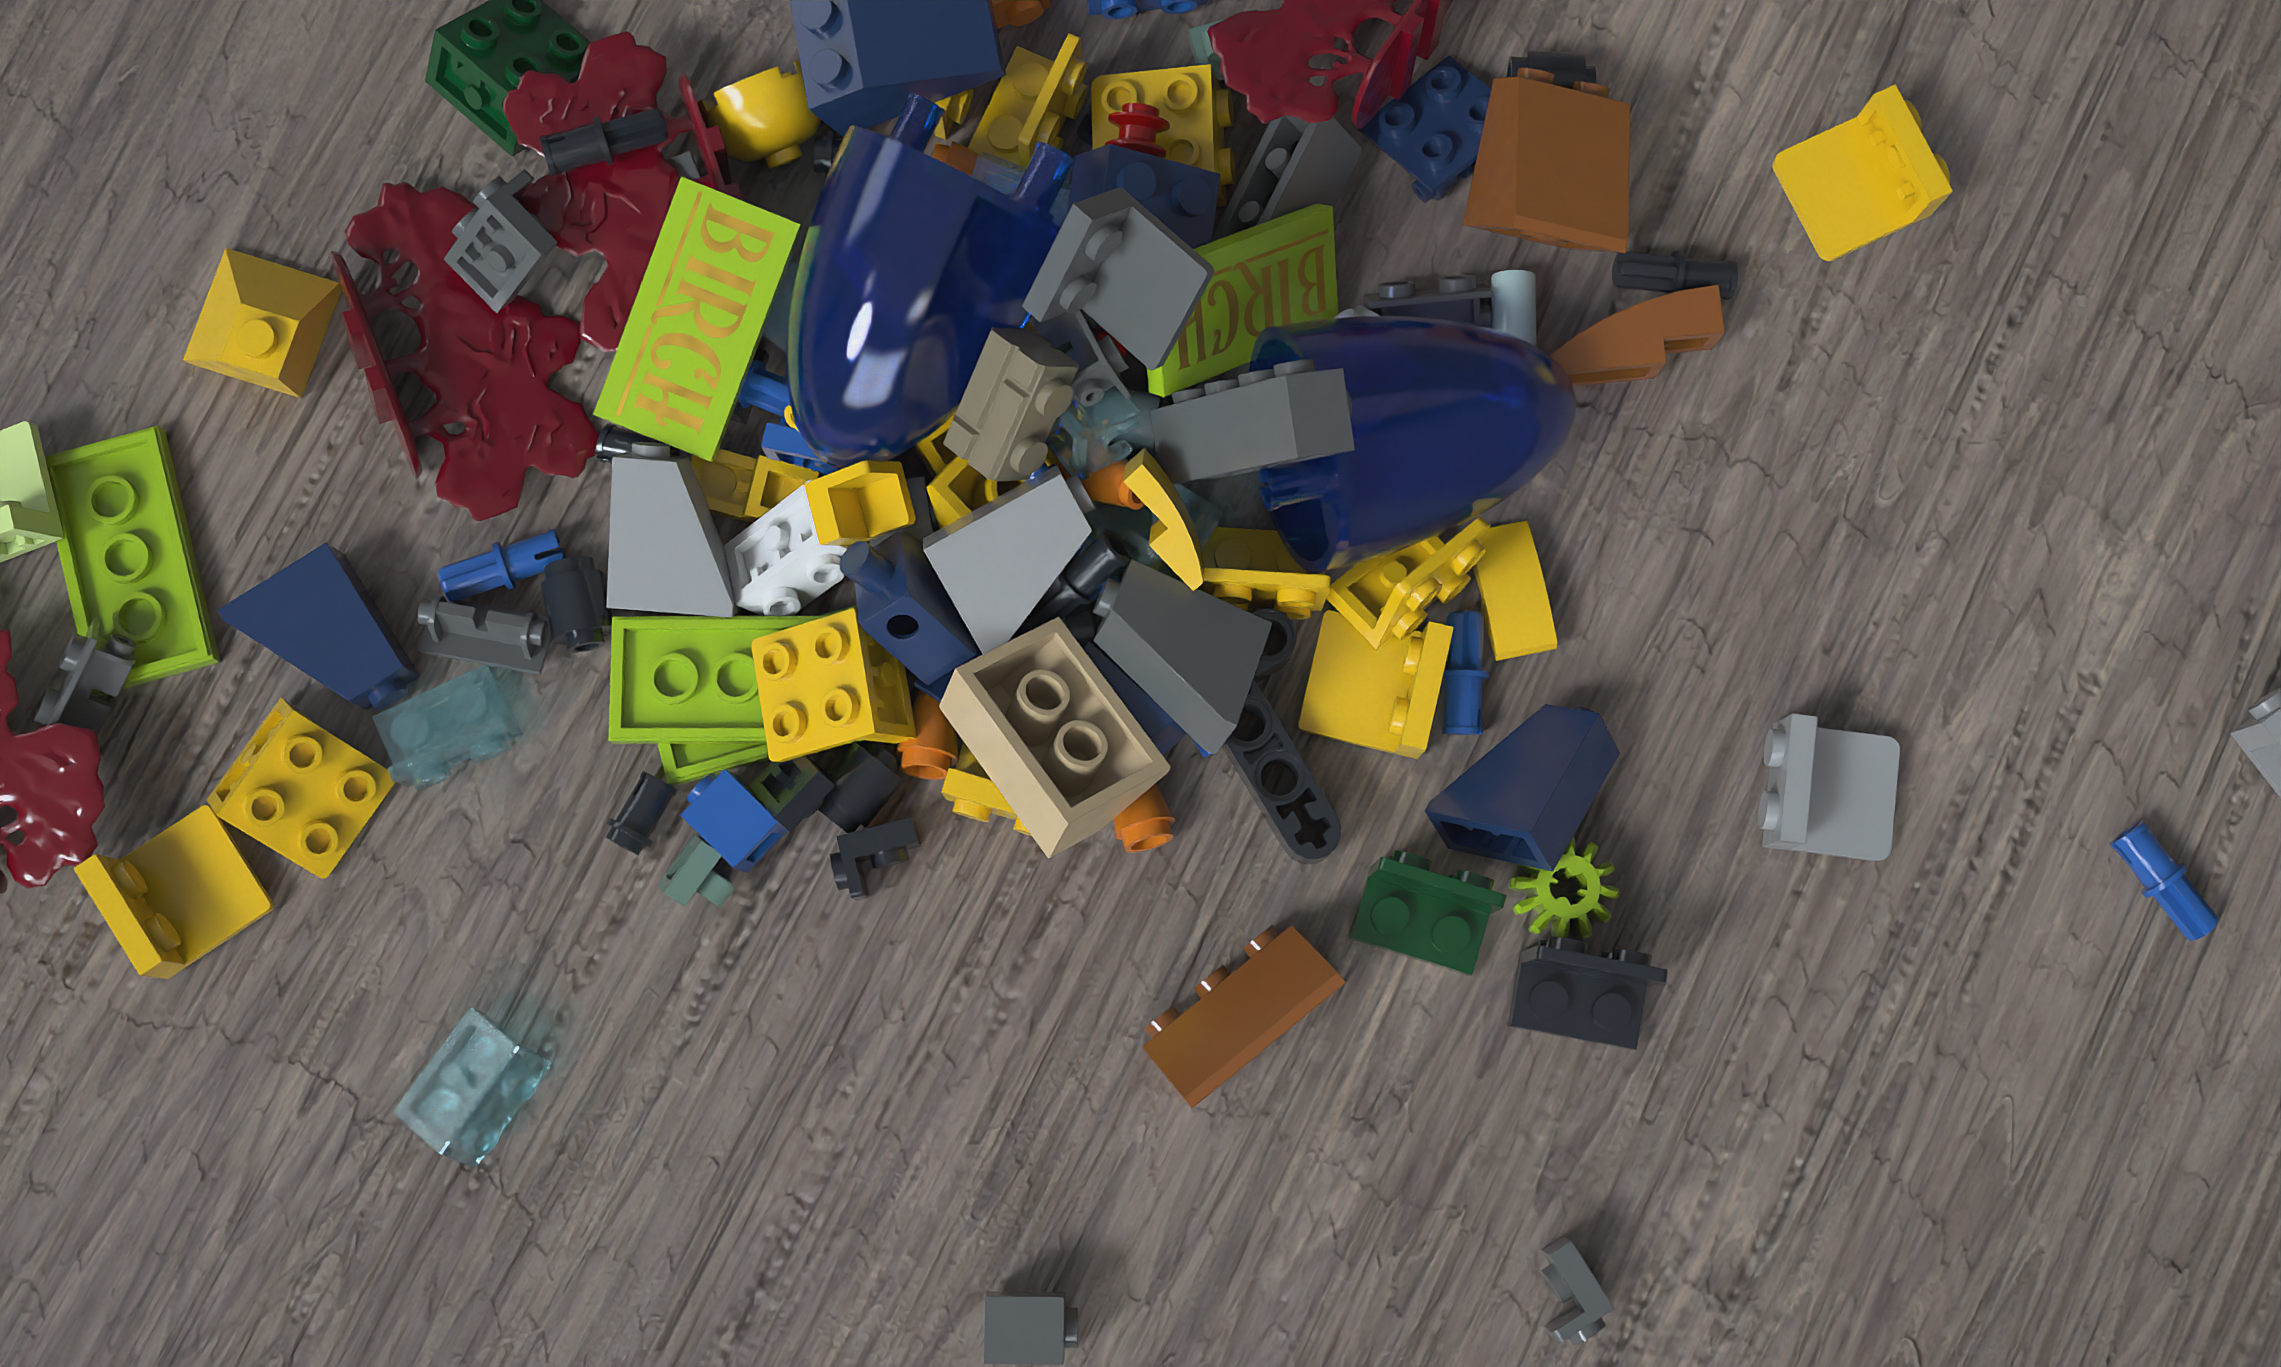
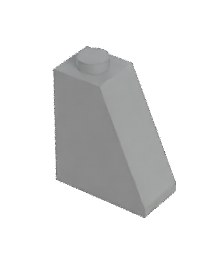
(664, 538)
(1010, 553)

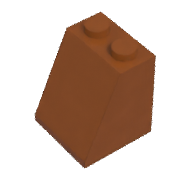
(1553, 164)

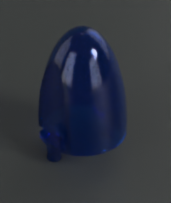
(905, 285)
(1439, 425)

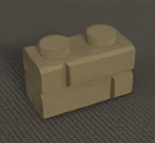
(1011, 404)

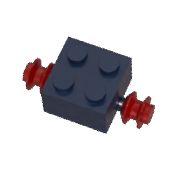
(1172, 191)

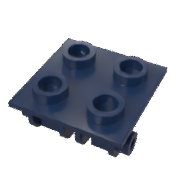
(1434, 127)

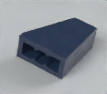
(326, 627)
(1528, 789)

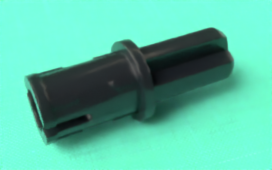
(602, 141)
(1673, 273)
(1082, 578)

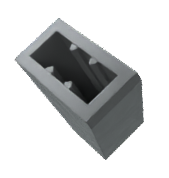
(1182, 649)

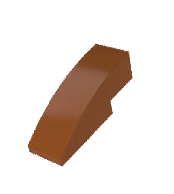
(1636, 340)

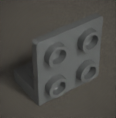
(1123, 273)

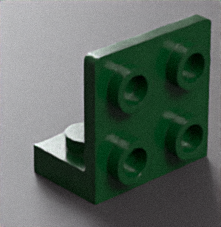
(490, 49)
(1425, 912)

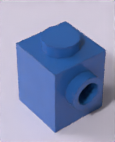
(732, 819)

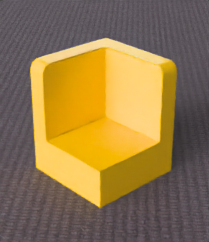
(860, 502)

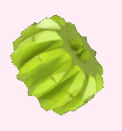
(1559, 910)

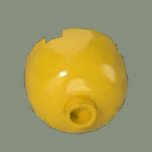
(763, 117)

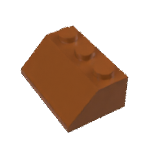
(1240, 1013)

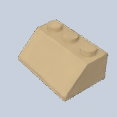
(1052, 735)

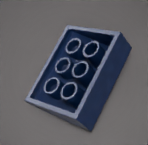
(871, 53)

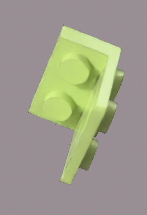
(26, 493)

